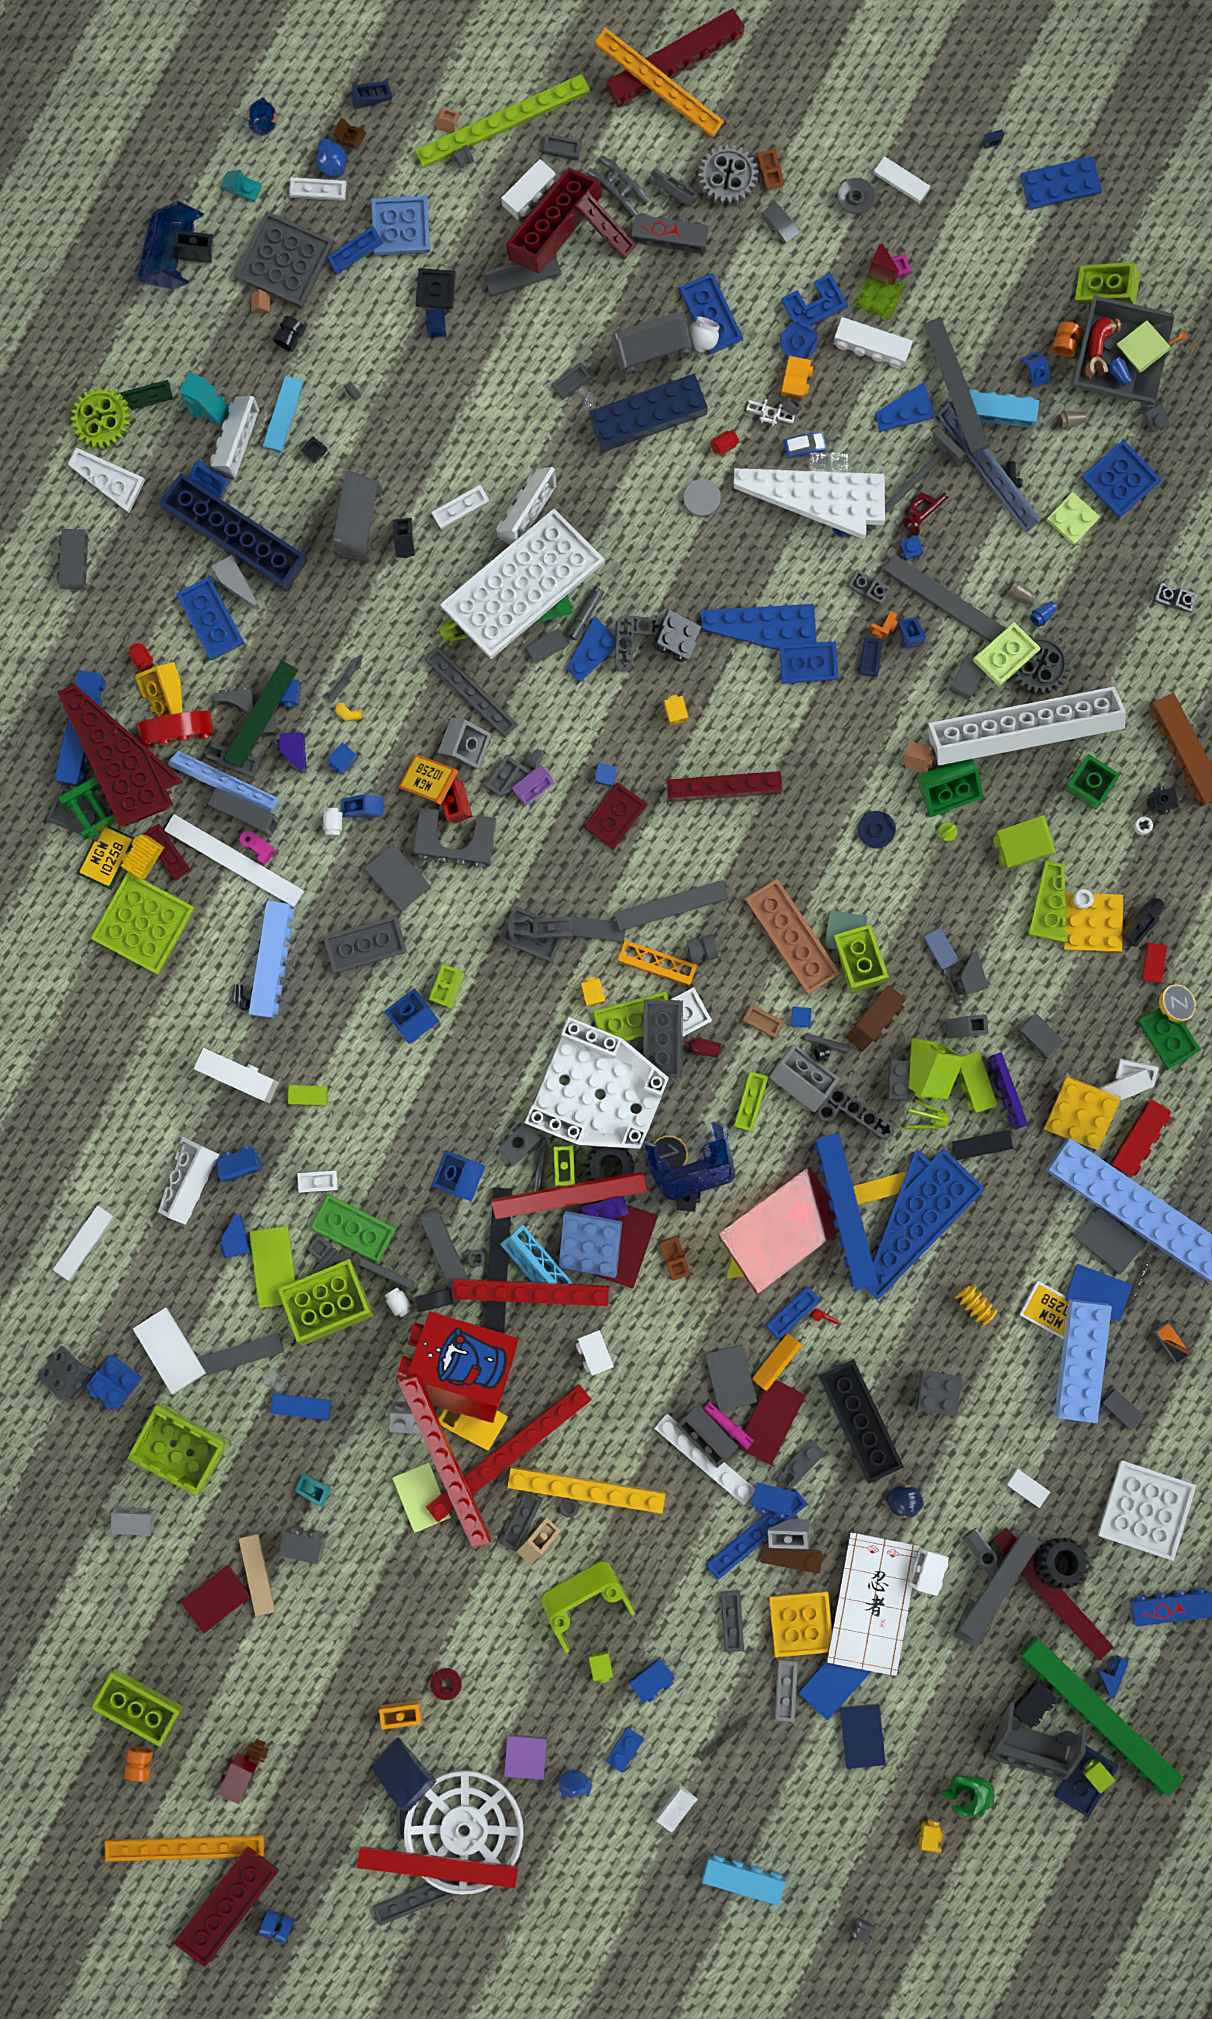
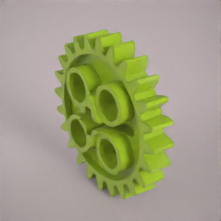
(97, 401)

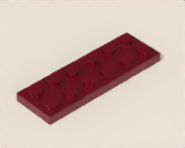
(226, 1906)

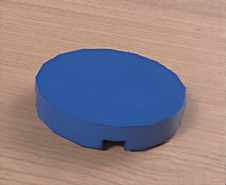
(798, 340)

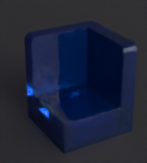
(435, 323)

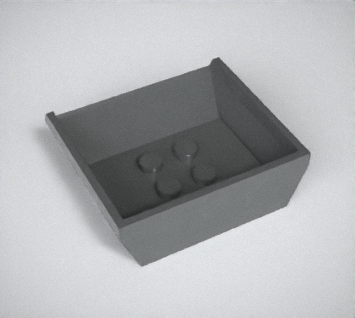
(1144, 385)

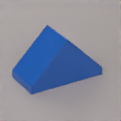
(911, 633)

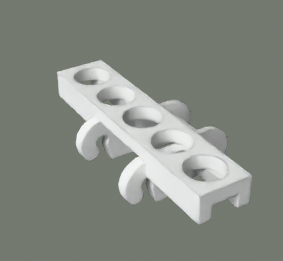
(764, 413)

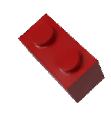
(456, 803)

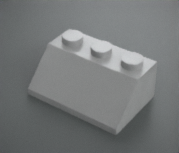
(804, 1078)

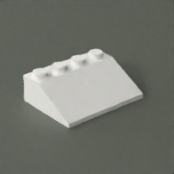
(528, 505)

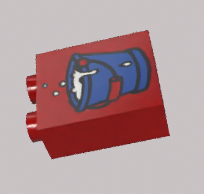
(460, 1364)

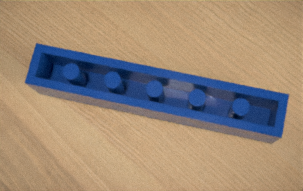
(72, 756)

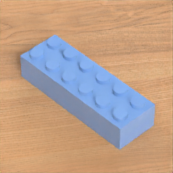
(1083, 1360)

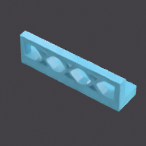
(529, 1264)

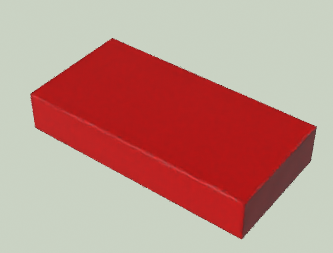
(1154, 962)

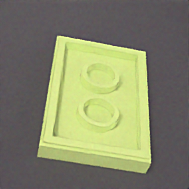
(1006, 654)
(417, 1490)

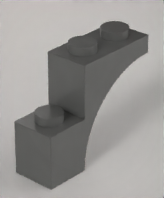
(244, 700)

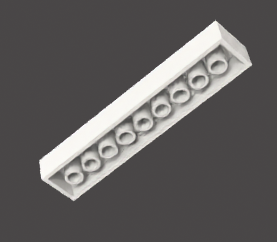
(1027, 725)

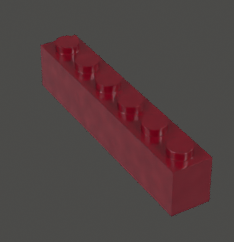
(724, 786)

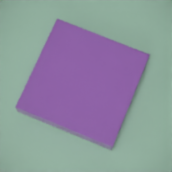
(525, 1757)

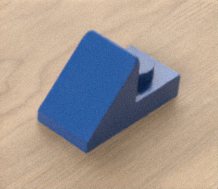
(1113, 1680)

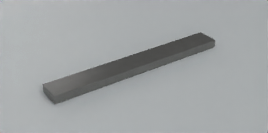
(956, 385)
(943, 599)

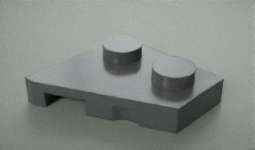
(506, 776)

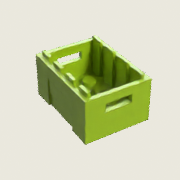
(173, 1463)

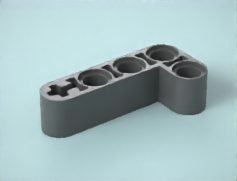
(858, 1116)

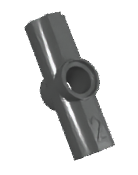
(979, 1548)

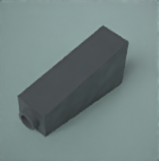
(243, 812)

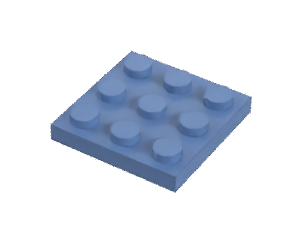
(401, 225)
(590, 1244)

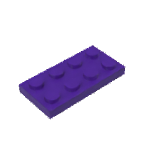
(1005, 1084)

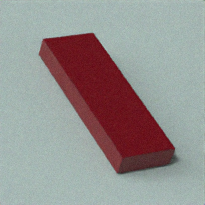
(170, 855)

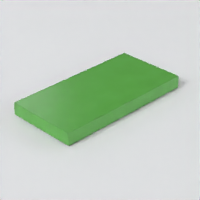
(353, 1228)

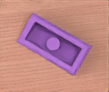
(533, 785)

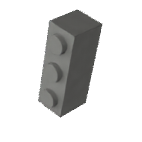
(73, 559)
(707, 1436)

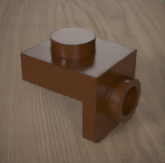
(348, 134)

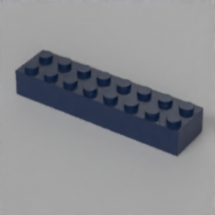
(233, 532)

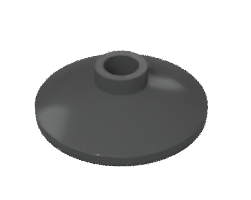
(859, 188)

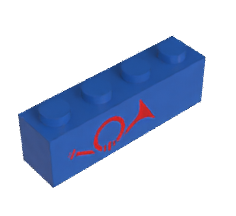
(1172, 1607)

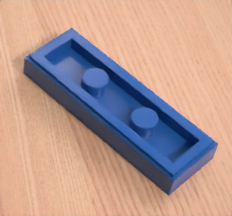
(355, 249)
(793, 1312)
(301, 1406)

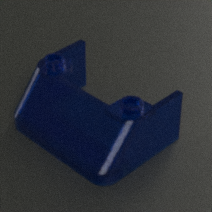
(157, 259)
(712, 1172)

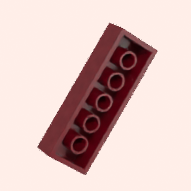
(551, 221)

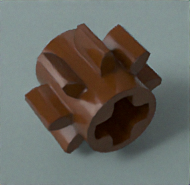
(257, 1751)

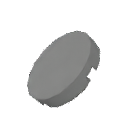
(702, 498)

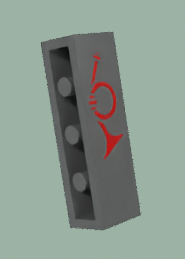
(669, 233)

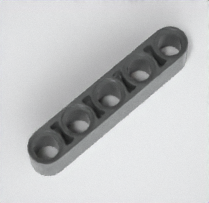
(443, 1246)

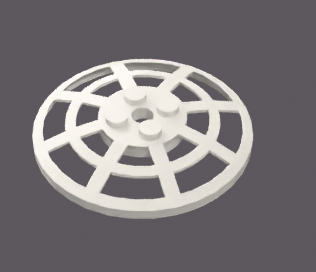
(474, 1819)

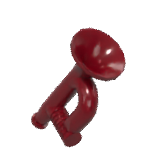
(913, 524)

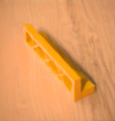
(654, 969)

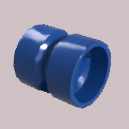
(269, 1925)

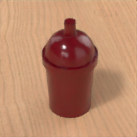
(703, 1047)

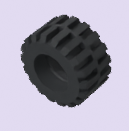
(599, 1153)
(1076, 1563)

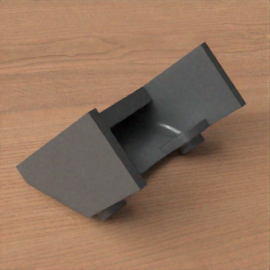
(650, 341)
(355, 517)
(1036, 1750)

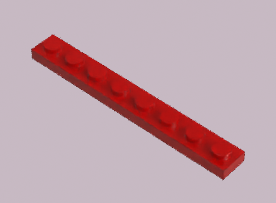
(530, 1292)

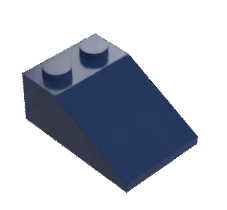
(403, 1775)

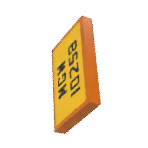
(428, 779)

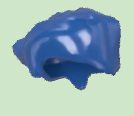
(330, 158)
(574, 1783)

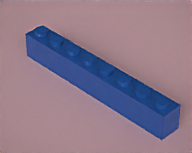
(847, 1212)

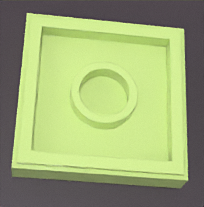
(1143, 346)

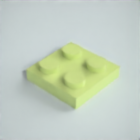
(1073, 518)

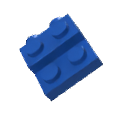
(113, 1383)

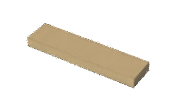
(257, 1575)

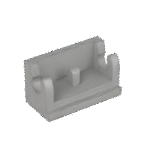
(132, 1521)

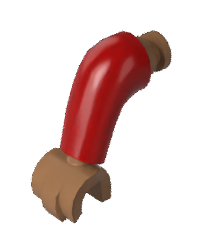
(1098, 333)

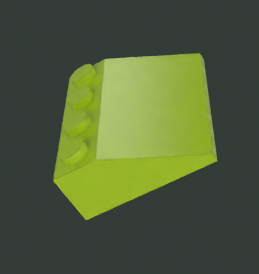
(325, 1302)

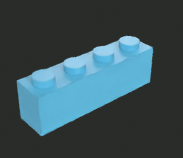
(1005, 409)
(743, 1879)

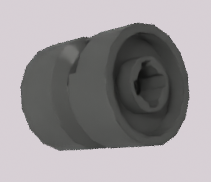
(702, 948)

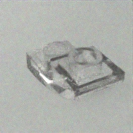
(828, 462)

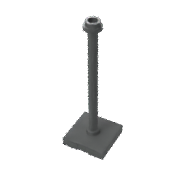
(946, 448)

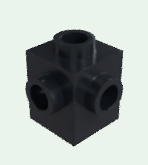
(1162, 800)
(688, 1204)

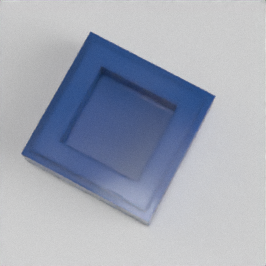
(801, 1017)

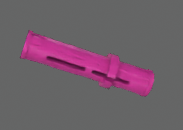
(726, 1424)

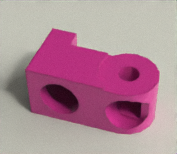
(253, 842)

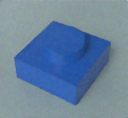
(911, 548)

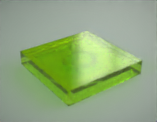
(880, 297)

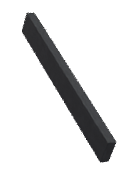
(498, 1263)

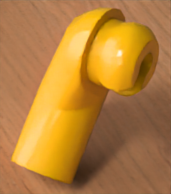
(347, 715)

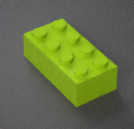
(137, 1707)

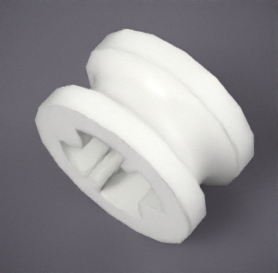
(1141, 820)

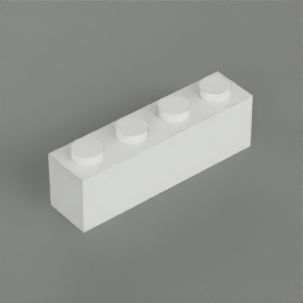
(872, 342)

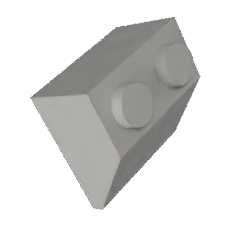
(464, 742)

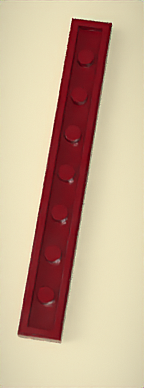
(1059, 1602)

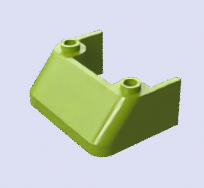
(577, 1589)

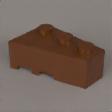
(876, 1018)

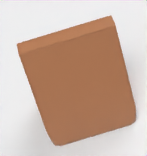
(447, 120)

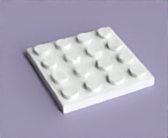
(1146, 1510)

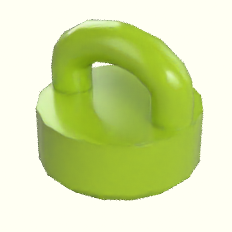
(947, 832)

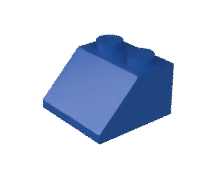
(411, 1016)
(239, 1164)
(458, 1175)

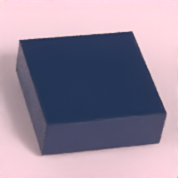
(993, 139)

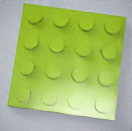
(143, 923)

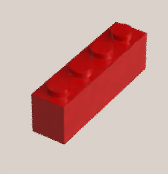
(1140, 1138)

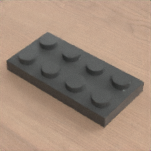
(365, 944)
(664, 1035)

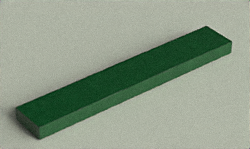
(261, 714)

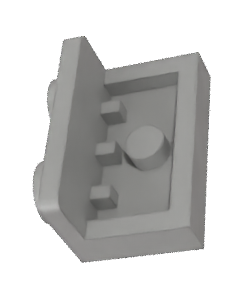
(402, 1419)

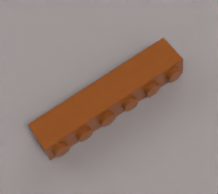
(1185, 746)

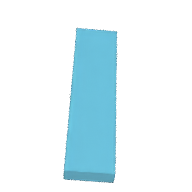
(283, 414)

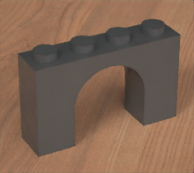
(477, 852)

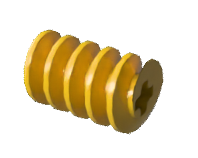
(977, 1304)

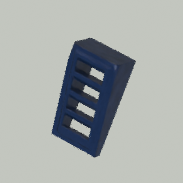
(363, 101)

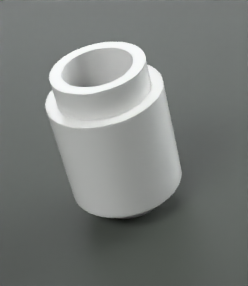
(332, 822)
(398, 1302)

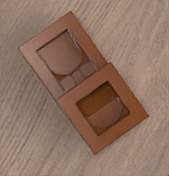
(770, 169)
(674, 1258)

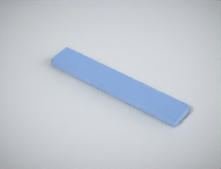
(223, 781)

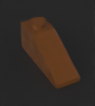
(797, 1559)

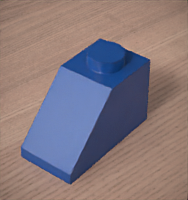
(362, 806)
(235, 1239)

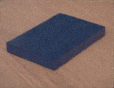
(862, 1736)
(1078, 1790)

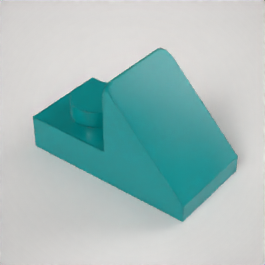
(241, 186)
(313, 1489)

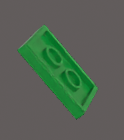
(1169, 1039)

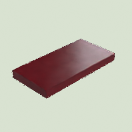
(634, 1241)
(772, 1420)

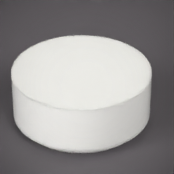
(1083, 899)

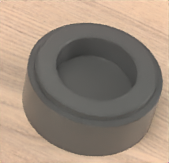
(352, 391)
(792, 405)
(536, 758)
(569, 1507)

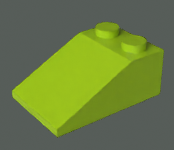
(1109, 281)
(861, 959)

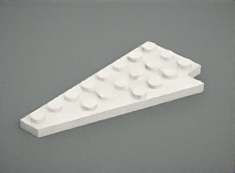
(831, 498)

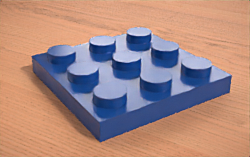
(1121, 479)

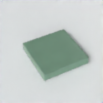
(841, 922)

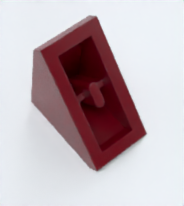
(883, 266)

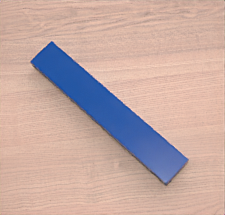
(749, 1540)

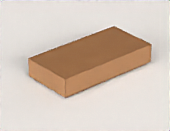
(763, 1021)

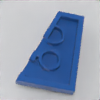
(906, 410)
(592, 650)

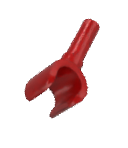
(819, 1314)

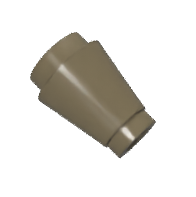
(1070, 419)
(1020, 592)

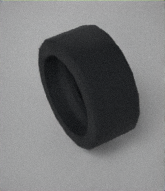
(433, 1300)

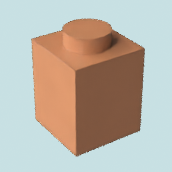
(919, 757)

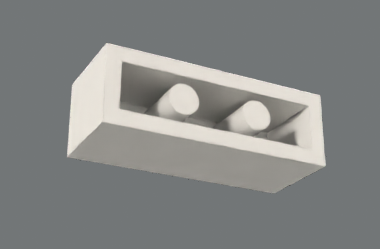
(529, 189)

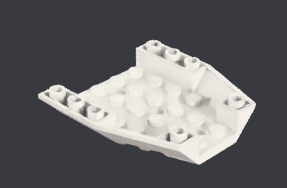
(594, 1063)

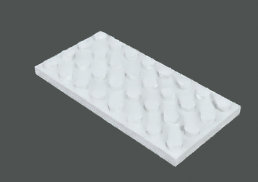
(522, 583)

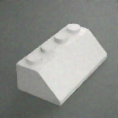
(235, 436)

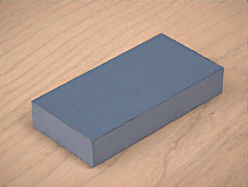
(941, 949)

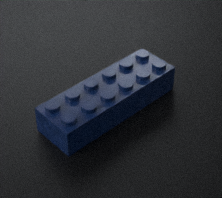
(648, 412)

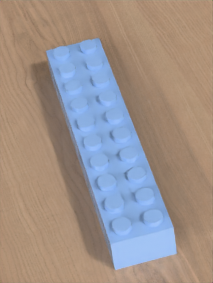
(1134, 1207)

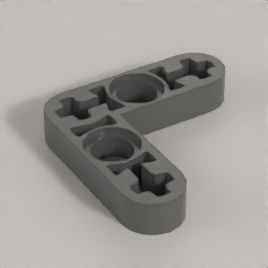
(632, 629)

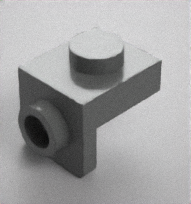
(1155, 416)

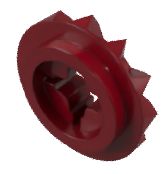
(446, 1693)

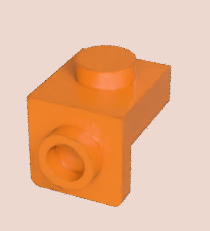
(889, 624)

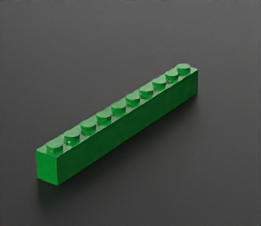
(1097, 1712)

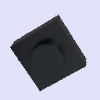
(314, 449)

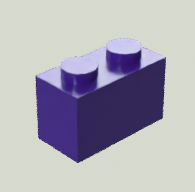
(607, 1209)

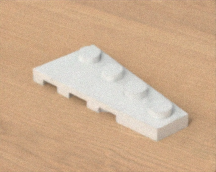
(110, 479)

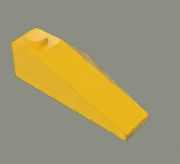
(162, 689)

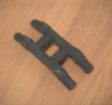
(619, 196)

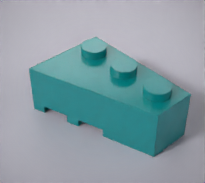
(202, 399)

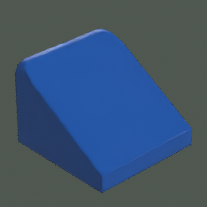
(605, 774)

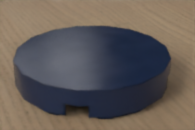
(872, 834)

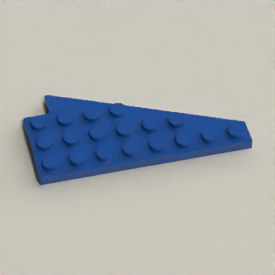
(925, 1207)

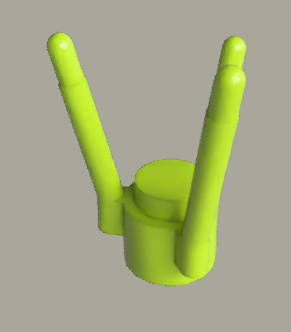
(448, 631)
(937, 1118)

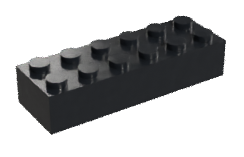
(860, 1420)

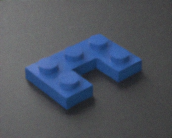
(830, 303)

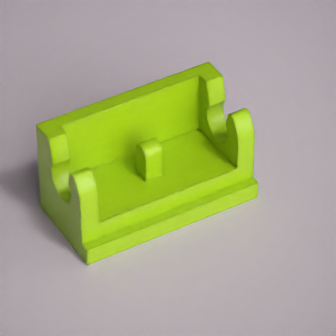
(446, 986)

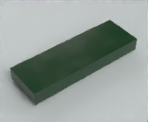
(147, 395)

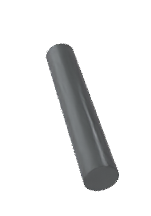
(826, 1042)

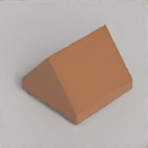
(260, 302)

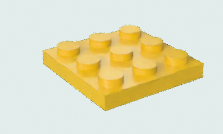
(1097, 926)
(1082, 1113)
(800, 1623)

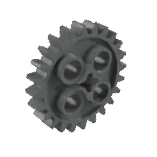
(1055, 671)

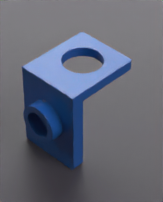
(1037, 368)

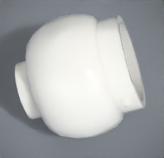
(703, 334)

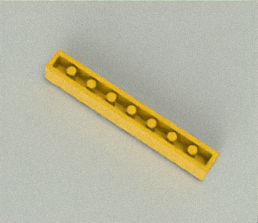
(586, 1489)

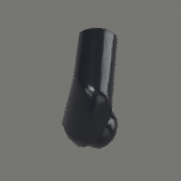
(1011, 472)
(238, 998)

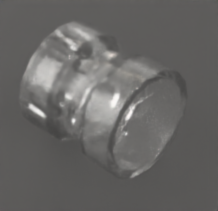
(276, 1380)

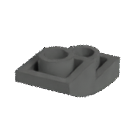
(781, 222)
(868, 587)
(1175, 598)

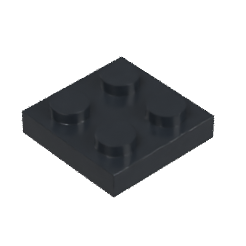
(435, 288)

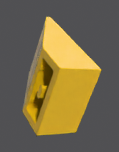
(473, 1429)

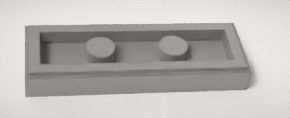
(786, 1690)

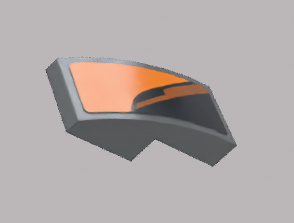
(1172, 1342)

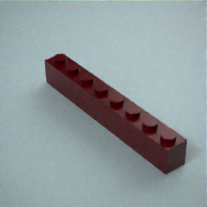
(680, 55)

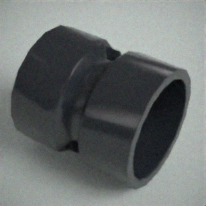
(288, 334)

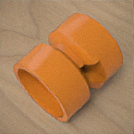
(1067, 338)
(138, 1764)

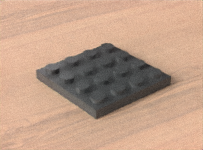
(284, 259)

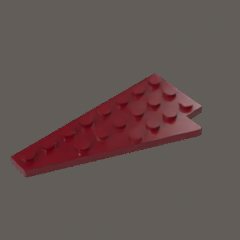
(126, 770)

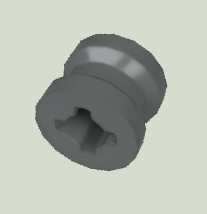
(463, 156)
(862, 1930)

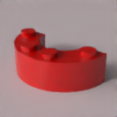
(175, 726)

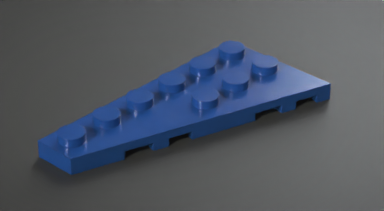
(764, 625)

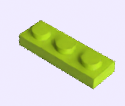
(751, 1101)

